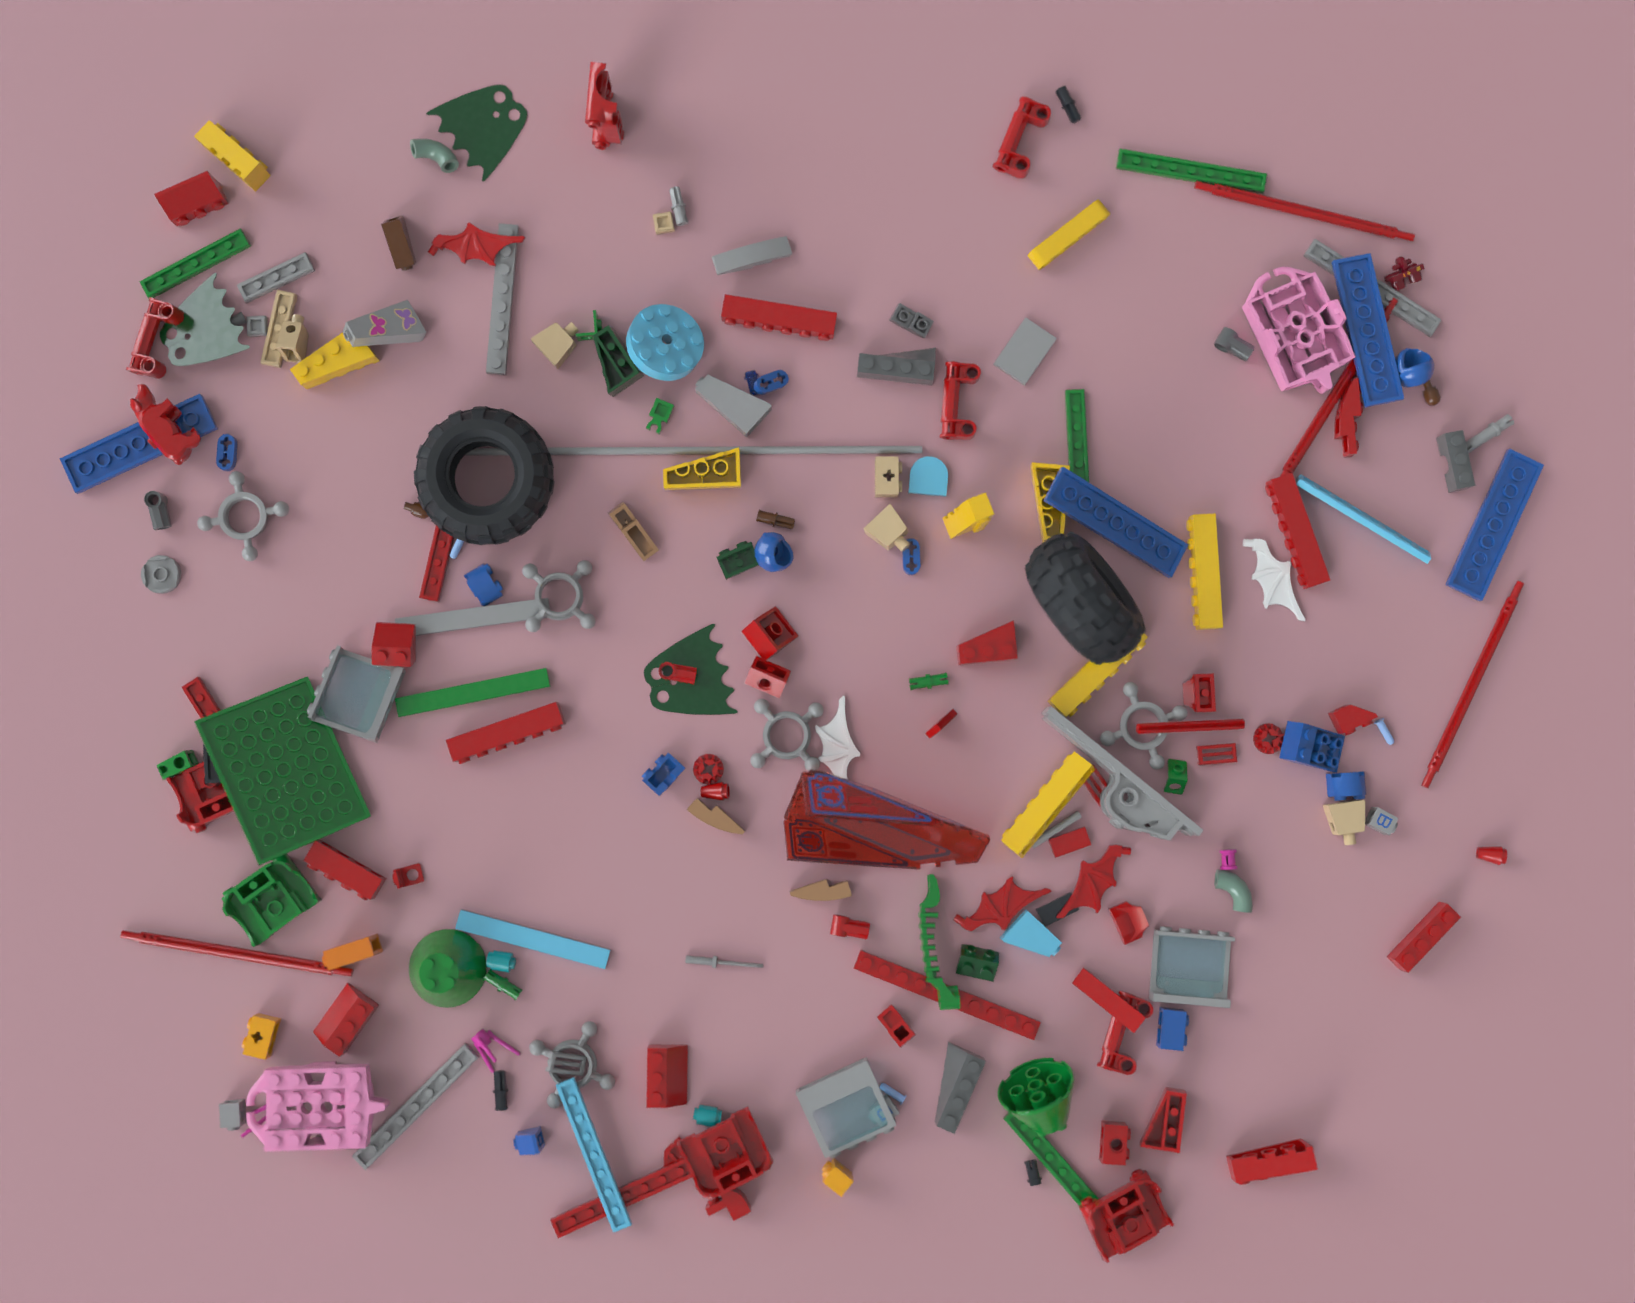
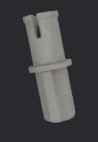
(678, 206)

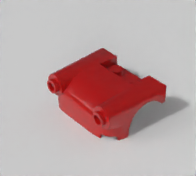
(600, 111)
(199, 801)
(726, 1154)
(1125, 1216)

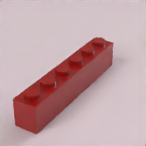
(779, 317)
(1297, 531)
(504, 732)

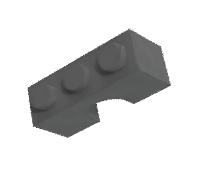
(1454, 448)

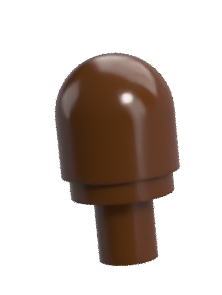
(1431, 394)
(416, 510)

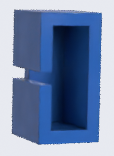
(1172, 1030)

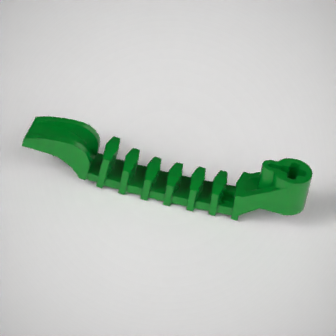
(947, 995)

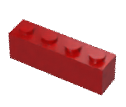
(344, 869)
(1423, 937)

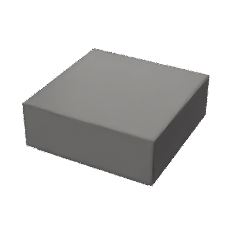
(257, 326)

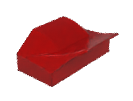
(1200, 693)
(1129, 921)

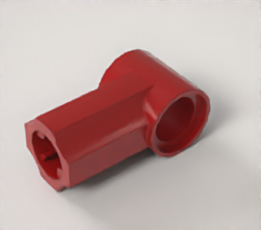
(680, 673)
(844, 927)

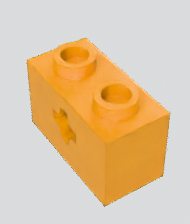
(268, 1029)
(837, 1176)

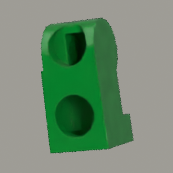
(177, 764)

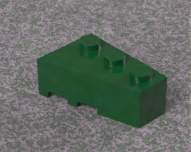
(615, 361)

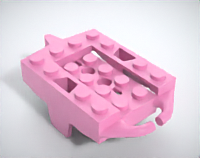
(1305, 300)
(294, 1086)

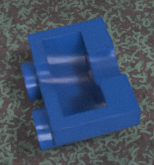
(483, 585)
(663, 774)
(1346, 784)

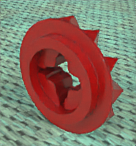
(1261, 733)
(707, 778)

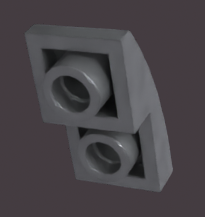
(911, 321)

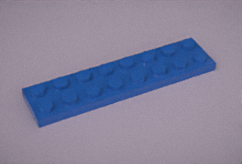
(1367, 330)
(129, 448)
(1115, 522)
(1494, 525)

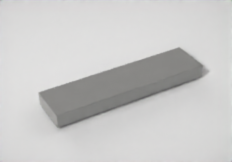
(275, 277)

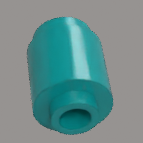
(500, 961)
(707, 1115)

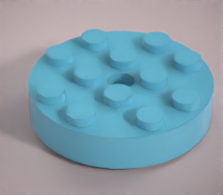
(668, 325)

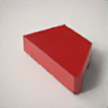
(941, 723)
(672, 1153)

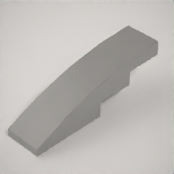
(751, 255)

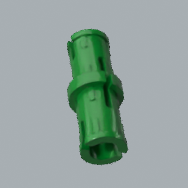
(928, 681)
(502, 984)

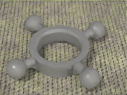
(206, 523)
(534, 623)
(762, 707)
(1108, 738)
(588, 1029)

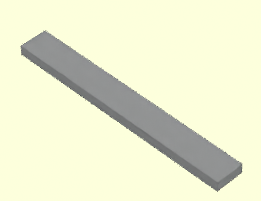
(1404, 309)
(474, 617)
(416, 1106)

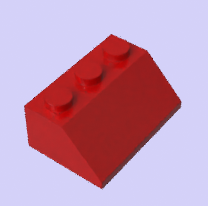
(192, 198)
(345, 1020)
(667, 1075)

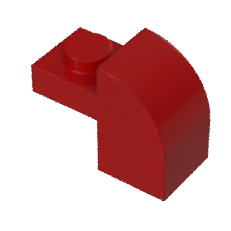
(896, 1026)
(734, 1201)

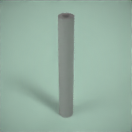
(1057, 828)

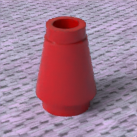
(716, 791)
(1495, 855)

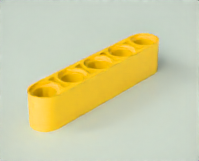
(1068, 234)

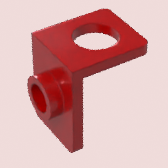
(401, 879)

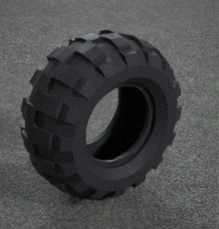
(451, 442)
(1084, 598)

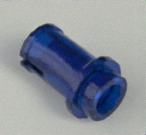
(751, 376)

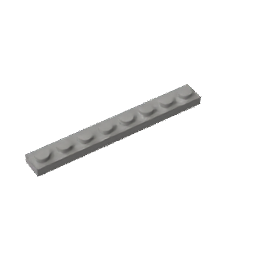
(502, 304)

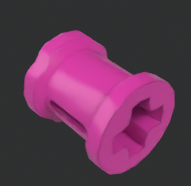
(1228, 859)

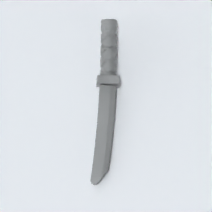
(713, 961)

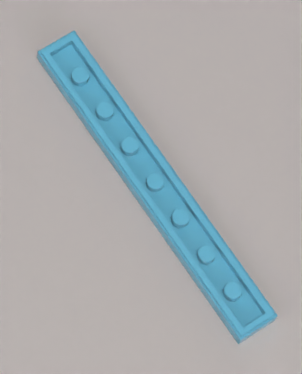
(1363, 518)
(532, 939)
(594, 1154)

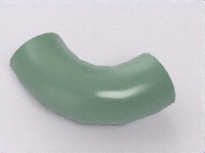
(436, 151)
(1236, 888)

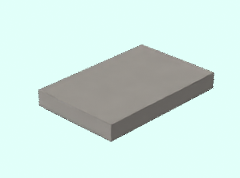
(1024, 351)

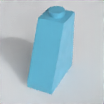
(1031, 935)

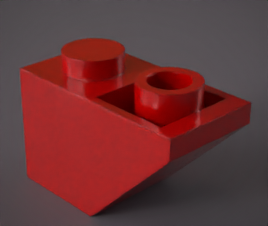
(1349, 717)

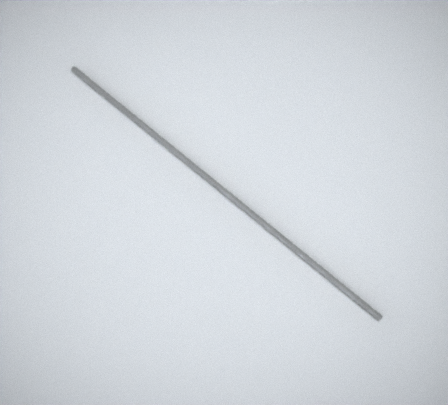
(714, 450)

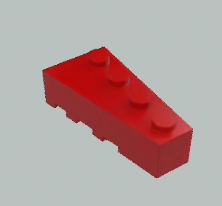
(1272, 1161)

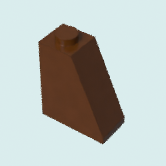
(399, 243)

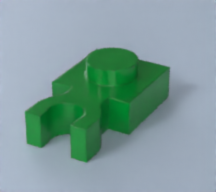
(660, 413)

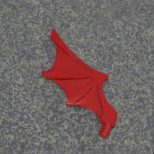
(474, 244)
(1094, 880)
(1000, 906)

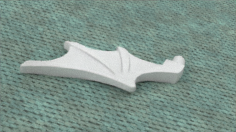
(1273, 577)
(837, 743)

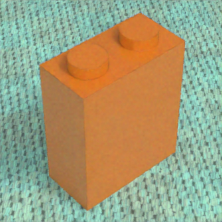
(352, 952)

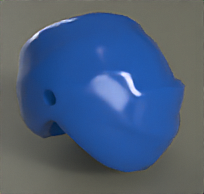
(1414, 367)
(773, 552)

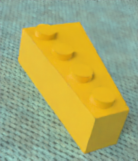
(232, 155)
(331, 361)
(708, 472)
(970, 515)
(1050, 519)

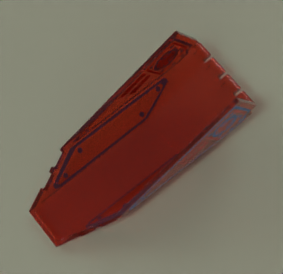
(862, 826)

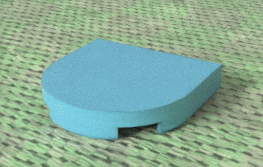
(928, 477)

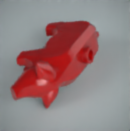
(160, 426)

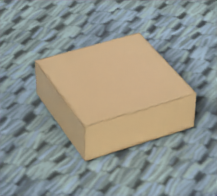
(663, 223)

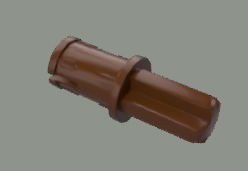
(775, 519)

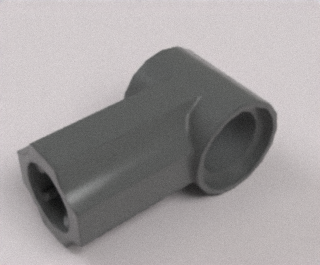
(1230, 342)
(158, 512)

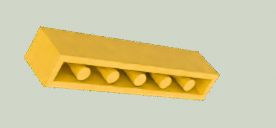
(1205, 571)
(1087, 679)
(1047, 804)

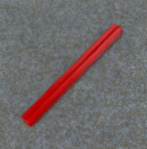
(1188, 726)

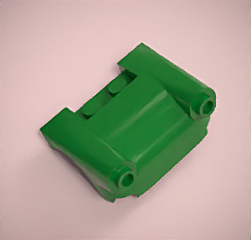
(269, 899)

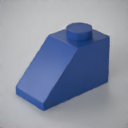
(529, 1141)

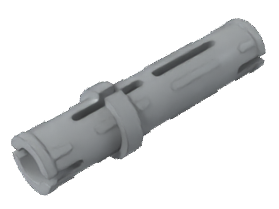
(1492, 430)

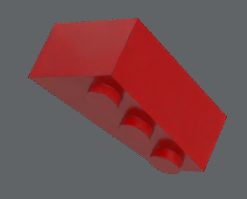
(989, 647)
(1166, 1123)

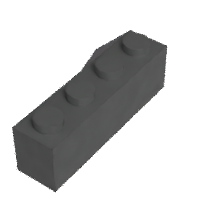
(905, 367)
(957, 1085)

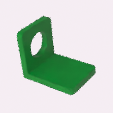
(597, 327)
(1176, 775)

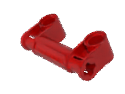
(1014, 134)
(141, 362)
(951, 400)
(1115, 1036)

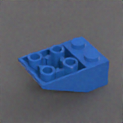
(1312, 746)

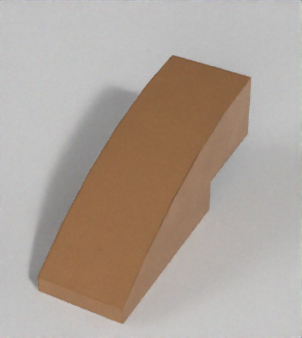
(633, 531)
(715, 818)
(822, 892)

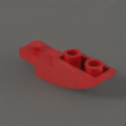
(1348, 410)

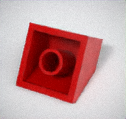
(769, 633)
(394, 644)

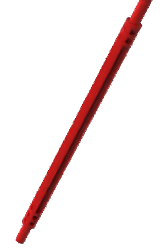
(1304, 211)
(1326, 408)
(1472, 684)
(234, 953)

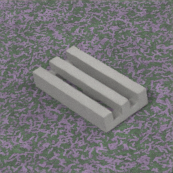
(552, 1061)

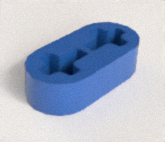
(773, 386)
(222, 451)
(916, 557)

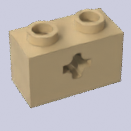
(886, 465)

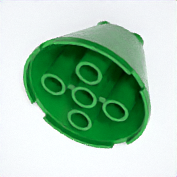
(447, 968)
(1039, 1094)

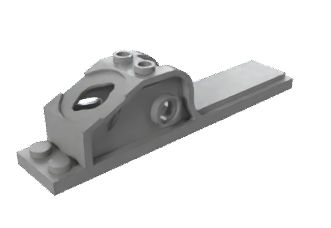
(1143, 802)

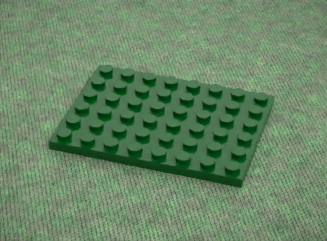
(282, 771)

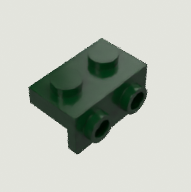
(737, 560)
(977, 962)

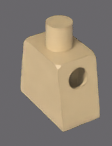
(293, 339)
(556, 342)
(888, 530)
(1346, 819)

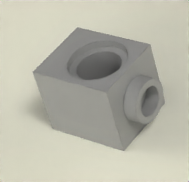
(232, 1114)

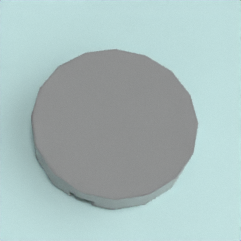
(161, 574)

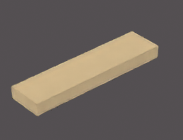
(282, 311)

